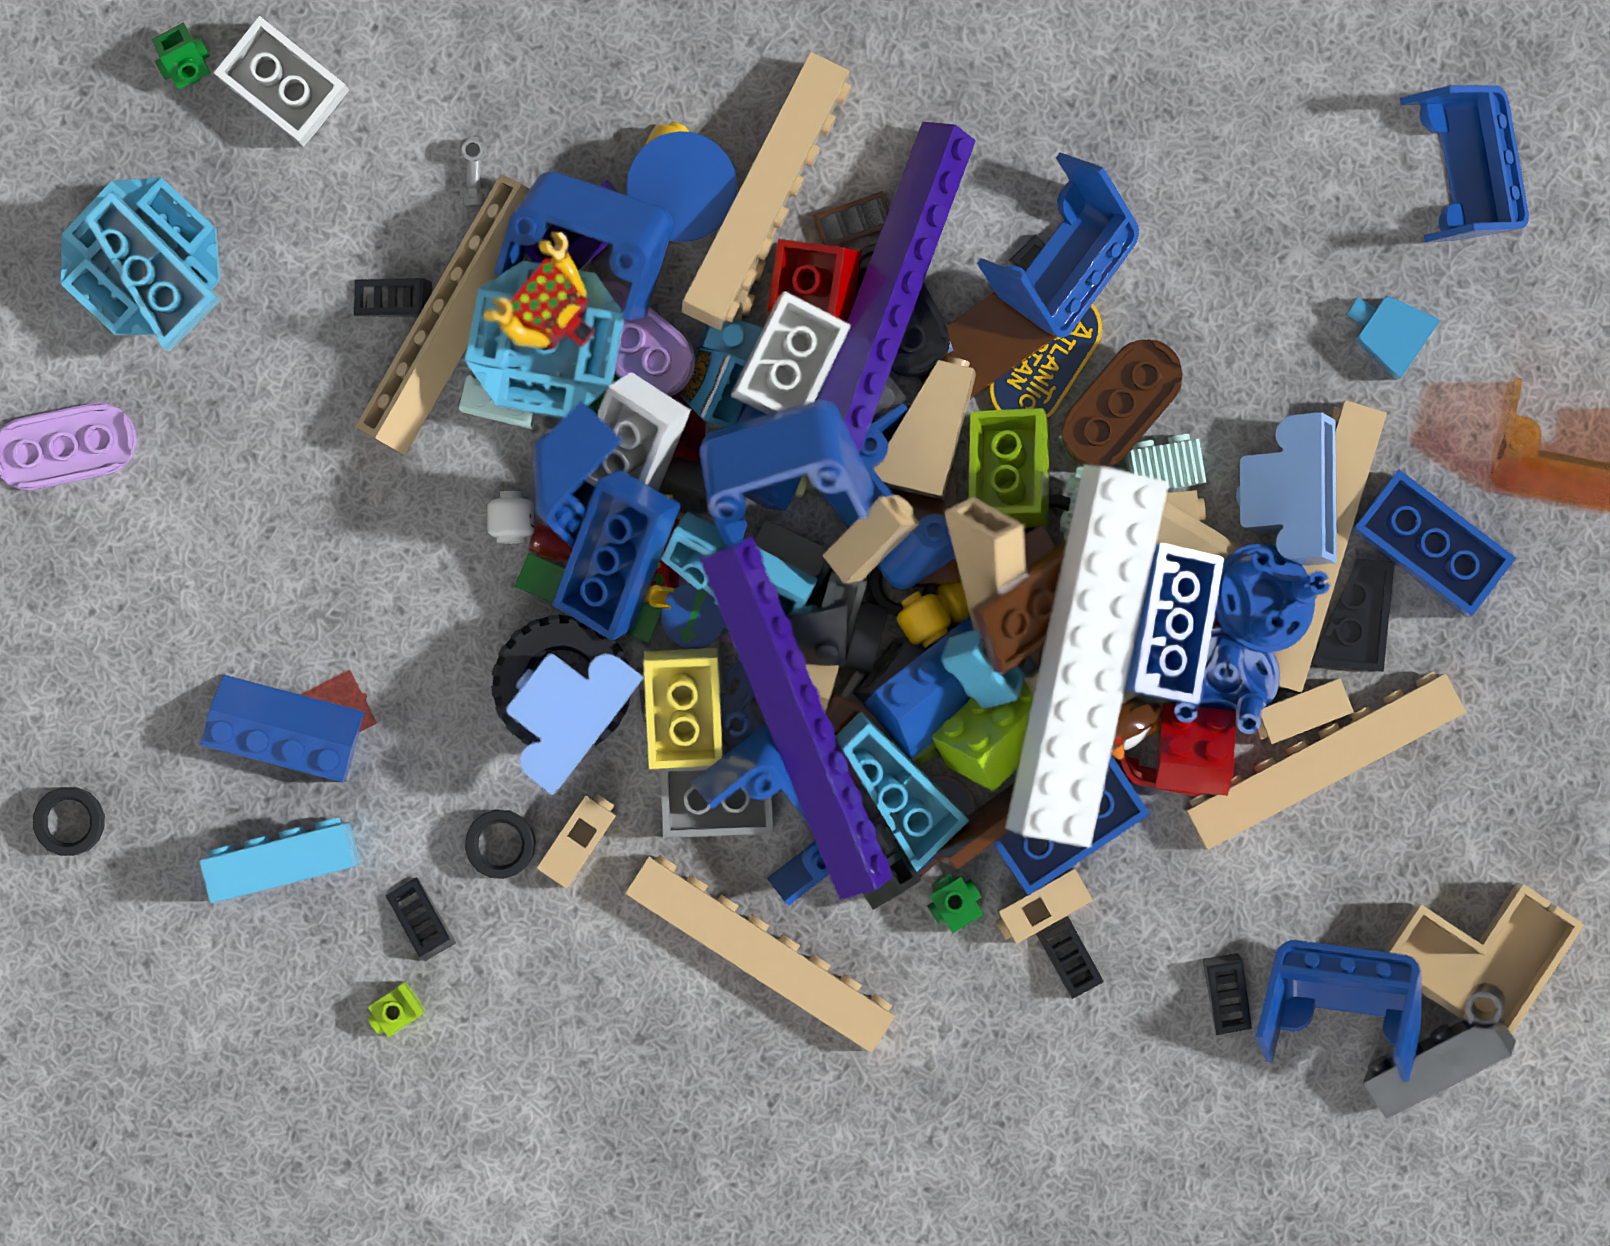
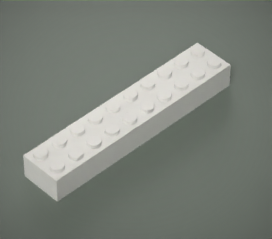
(1086, 655)

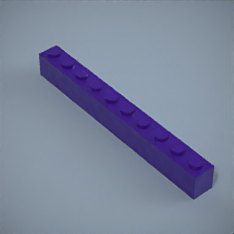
(896, 274)
(796, 718)

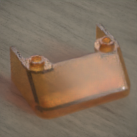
(1527, 471)

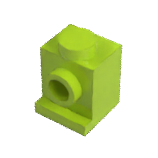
(407, 1003)

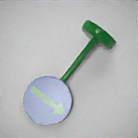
(693, 617)

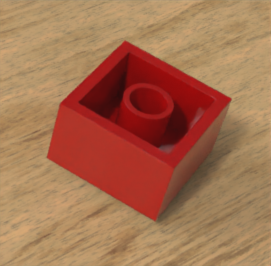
(817, 275)
(1196, 753)

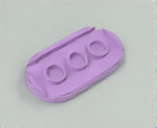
(652, 348)
(66, 446)

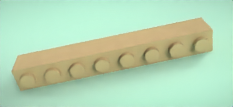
(766, 191)
(442, 327)
(1355, 445)
(1326, 760)
(760, 953)

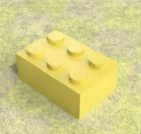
(682, 708)

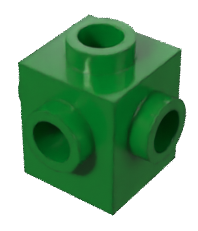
(181, 56)
(963, 914)

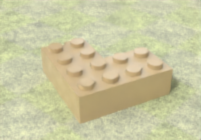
(1513, 953)

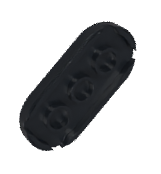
(926, 333)

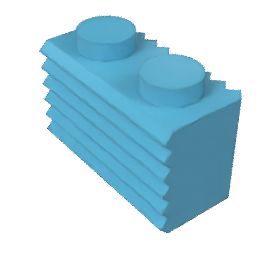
(969, 662)

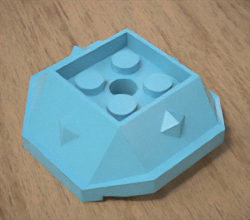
(92, 275)
(541, 379)

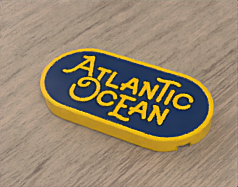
(1051, 371)

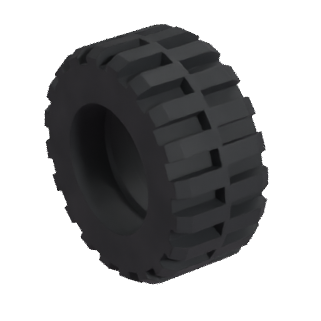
(532, 643)

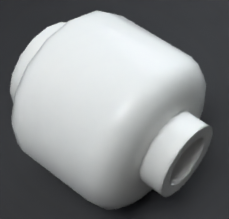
(511, 518)

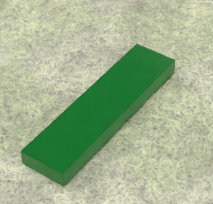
(543, 581)

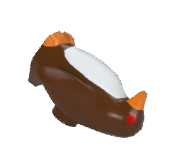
(1133, 725)

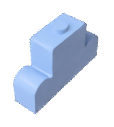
(1294, 490)
(568, 713)

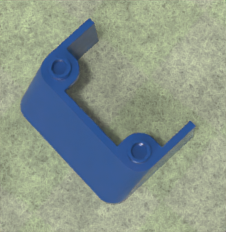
(1478, 158)
(632, 225)
(1077, 258)
(777, 448)
(562, 465)
(927, 545)
(761, 773)
(1347, 981)

